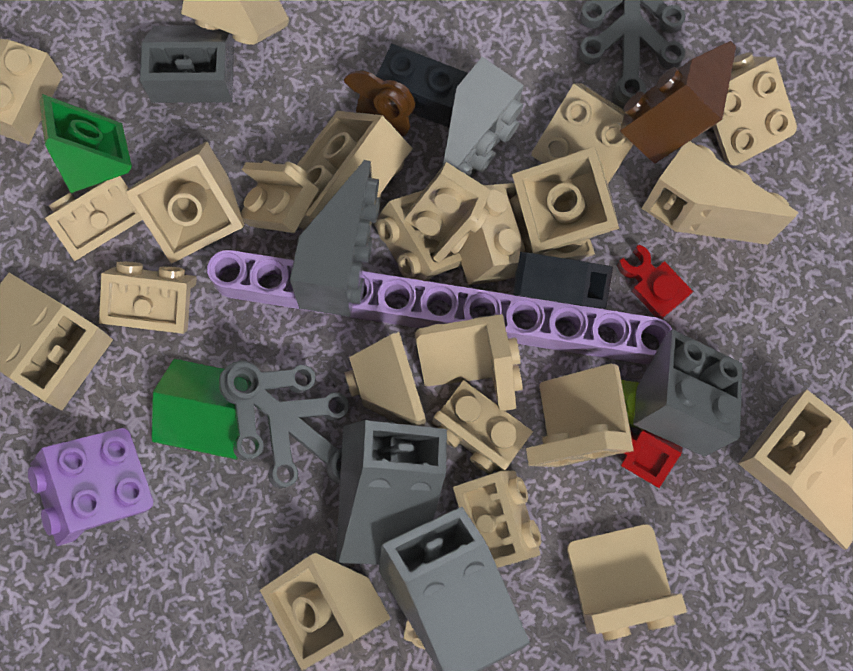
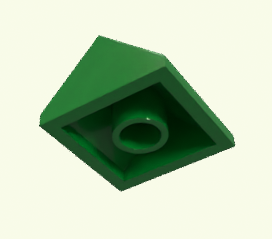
(83, 144)
(192, 410)

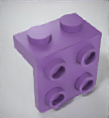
(89, 483)

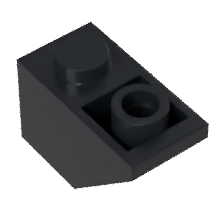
(562, 280)

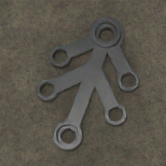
(632, 29)
(282, 417)

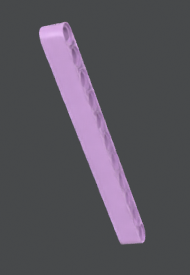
(461, 301)

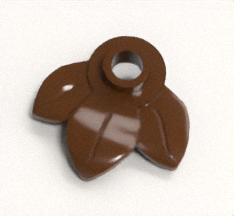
(382, 98)

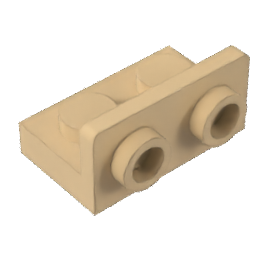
(279, 197)
(449, 209)
(93, 217)
(408, 244)
(146, 297)
(481, 429)
(501, 516)

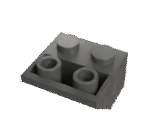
(187, 65)
(690, 395)

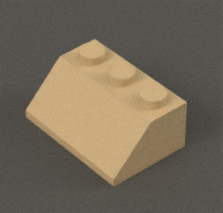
(342, 148)

